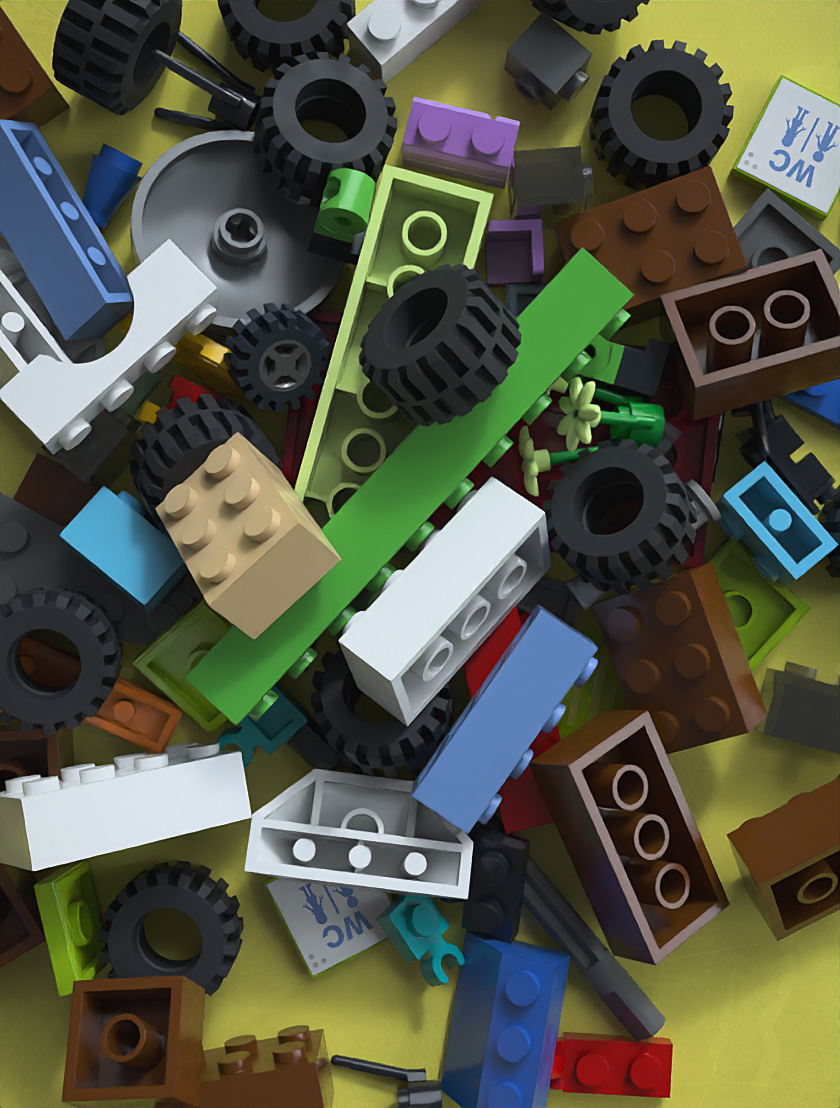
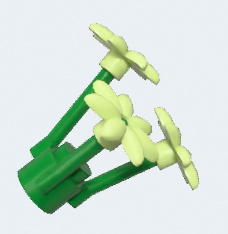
(628, 421)

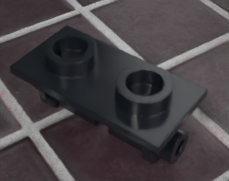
(804, 478)

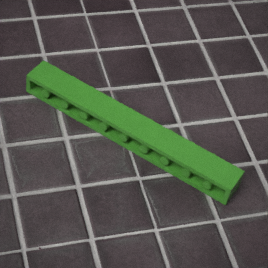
(413, 484)

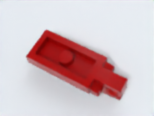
(612, 1065)

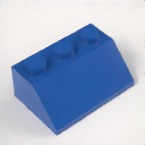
(504, 1024)

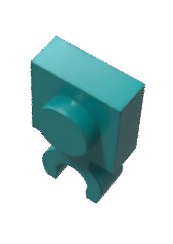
(271, 729)
(416, 931)

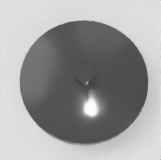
(232, 227)

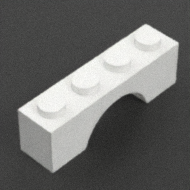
(62, 398)

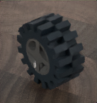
(289, 372)

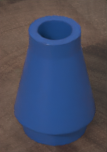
(109, 183)

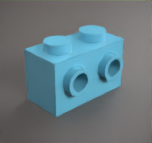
(773, 526)
(125, 548)

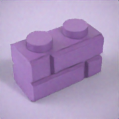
(459, 142)

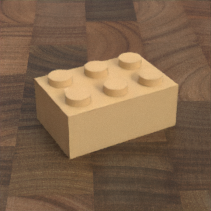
(246, 536)

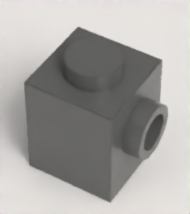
(548, 63)

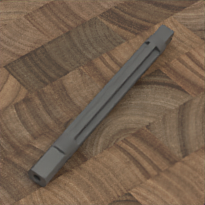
(586, 950)

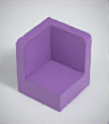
(514, 252)

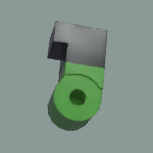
(343, 216)
(625, 368)

